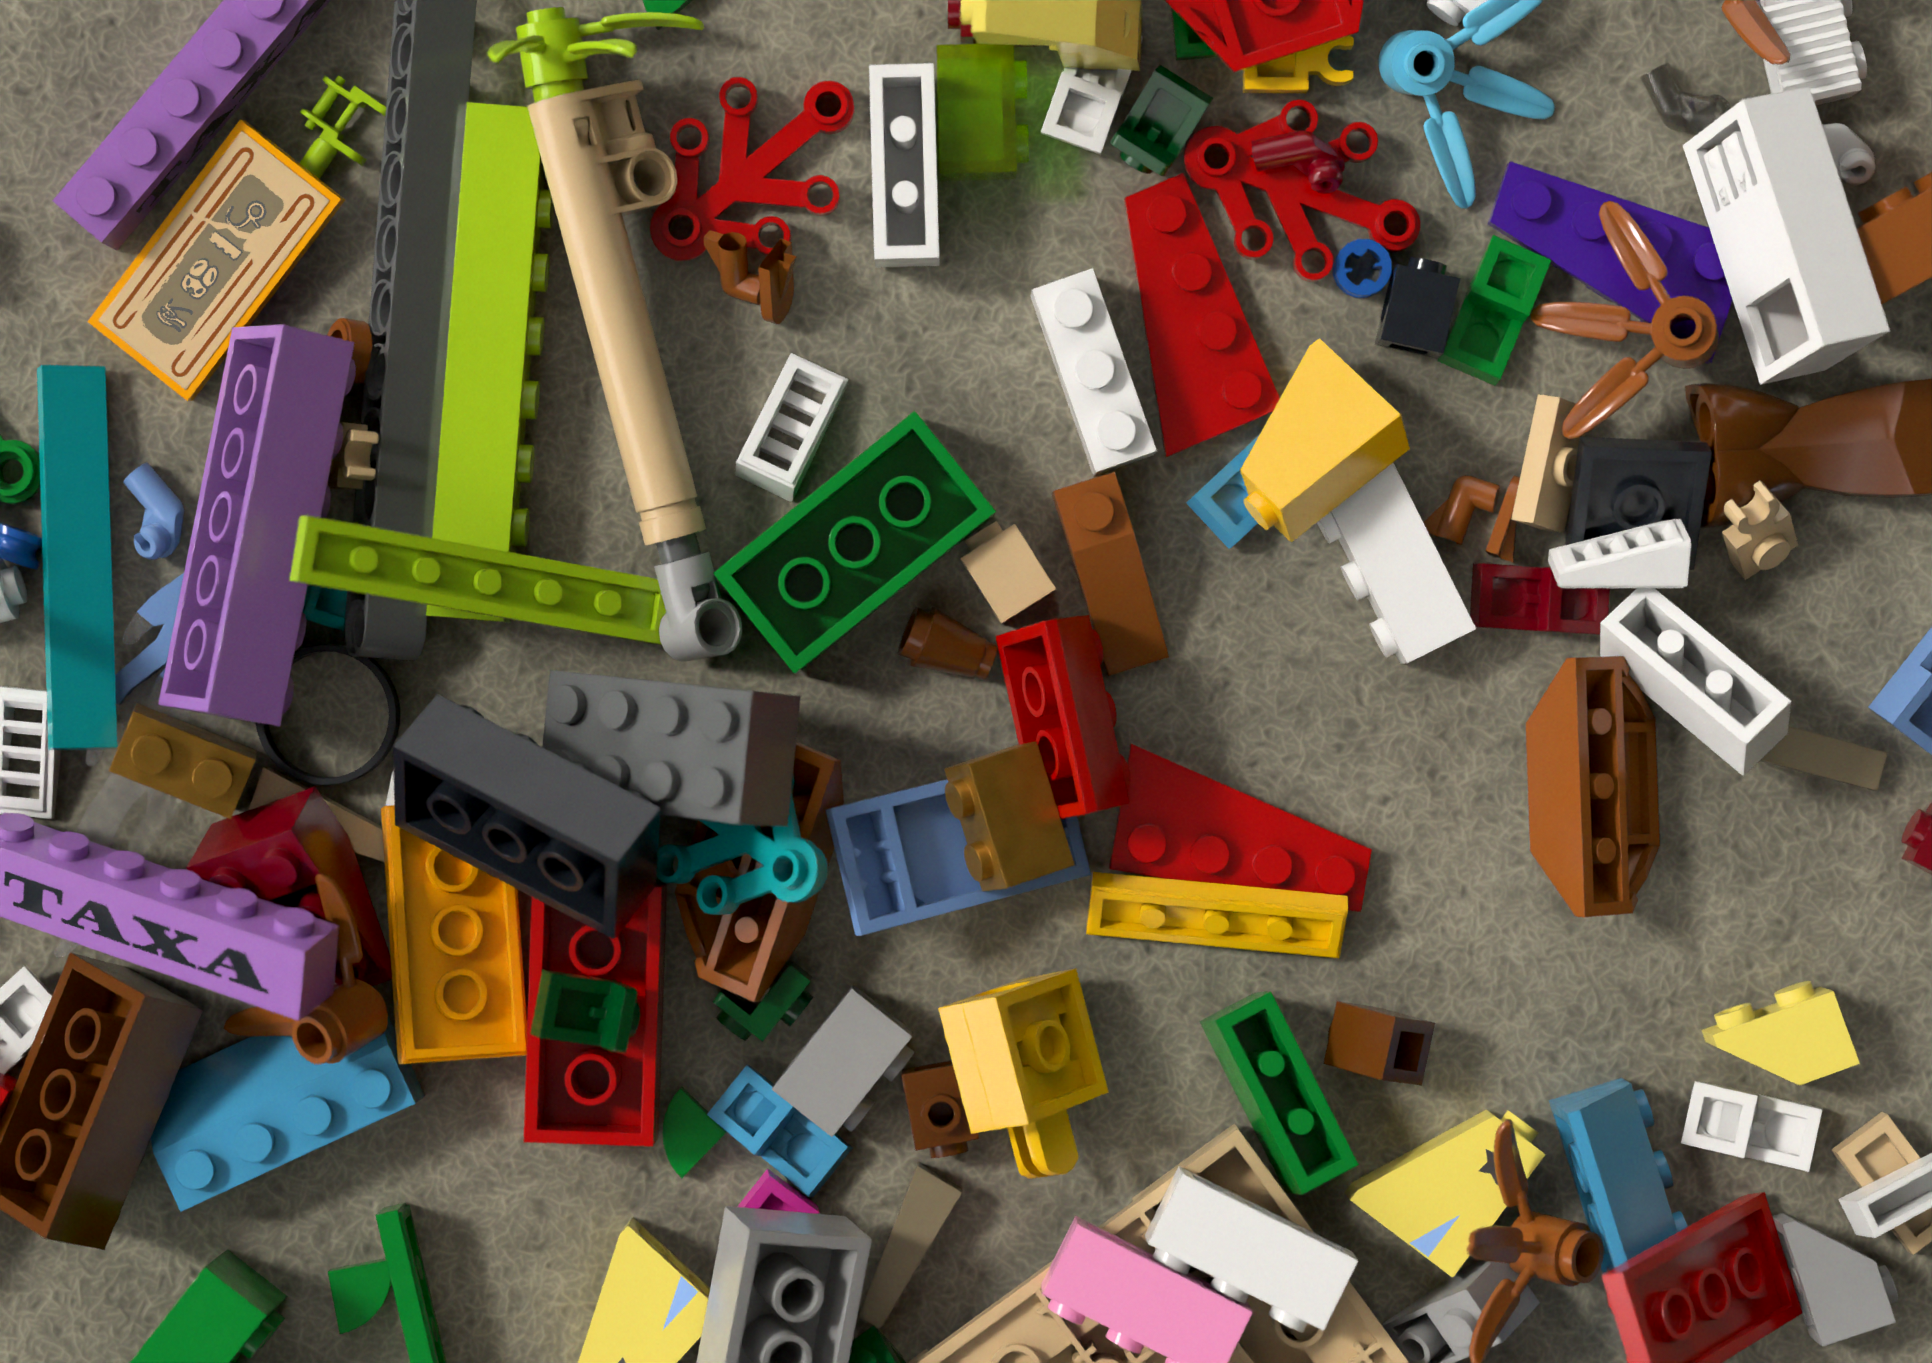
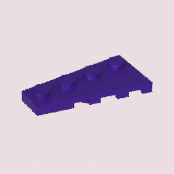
(1565, 226)

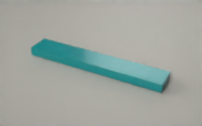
(76, 557)

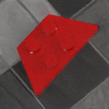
(1265, 30)

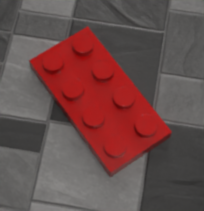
(1705, 1288)

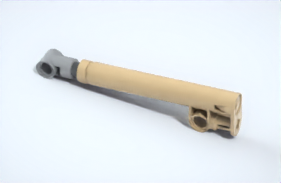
(590, 154)

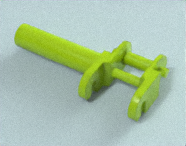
(330, 140)

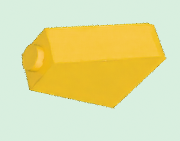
(1319, 444)

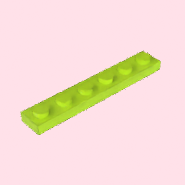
(476, 579)

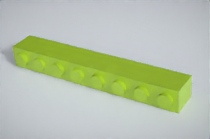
(492, 336)

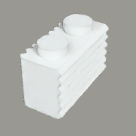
(1818, 48)

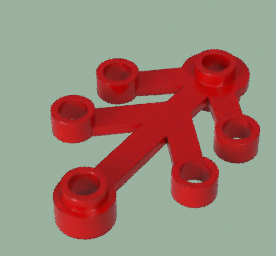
(744, 177)
(1290, 189)

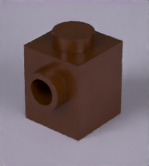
(1379, 1043)
(936, 1109)

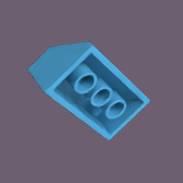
(268, 1106)
(1616, 1169)

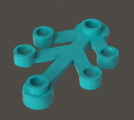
(741, 839)

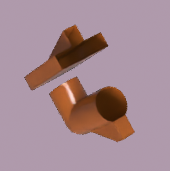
(770, 288)
(1454, 515)

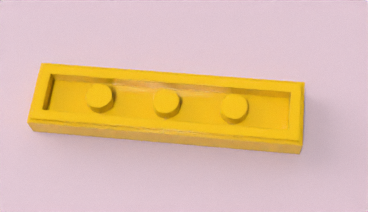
(1216, 915)

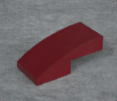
(1533, 601)

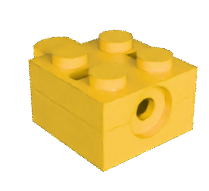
(1024, 1061)

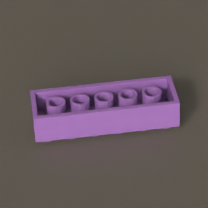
(261, 473)

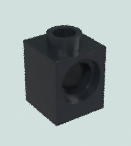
(1418, 308)

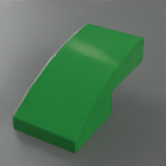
(1494, 310)

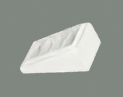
(766, 475)
(1632, 558)
(50, 759)

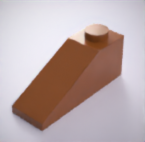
(1110, 572)

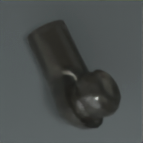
(1680, 109)

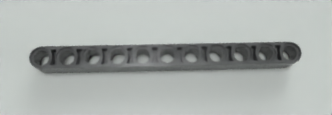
(412, 298)

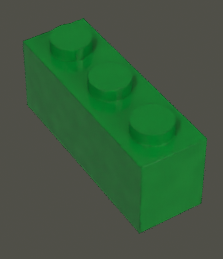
(1279, 1093)

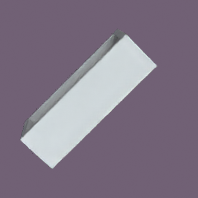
(1785, 235)

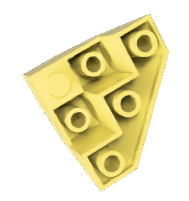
(1082, 31)

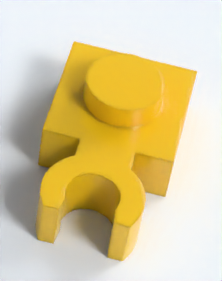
(1292, 72)

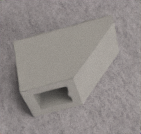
(1443, 1320)

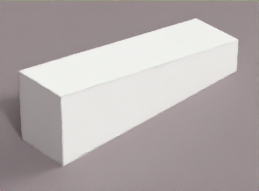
(1890, 1199)

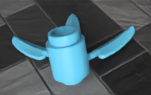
(1480, 85)

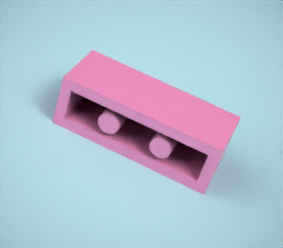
(1141, 1299)

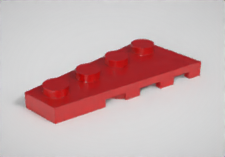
(1195, 330)
(1211, 833)

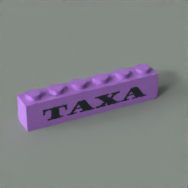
(182, 113)
(165, 918)

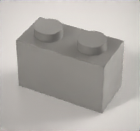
(844, 1062)

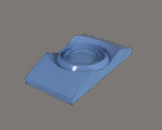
(908, 862)

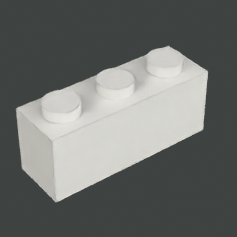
(904, 165)
(1093, 372)
(1396, 569)
(1696, 678)
(1249, 1251)

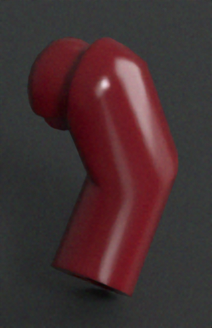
(1304, 151)

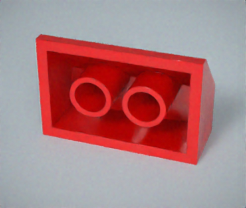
(1064, 706)

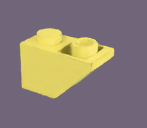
(1794, 1038)

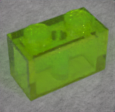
(979, 112)

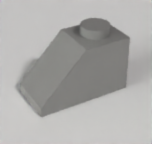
(1835, 1284)

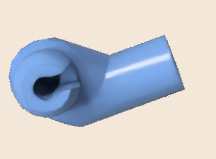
(162, 513)

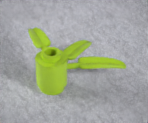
(556, 54)

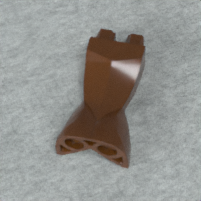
(1842, 445)

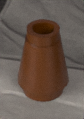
(945, 645)

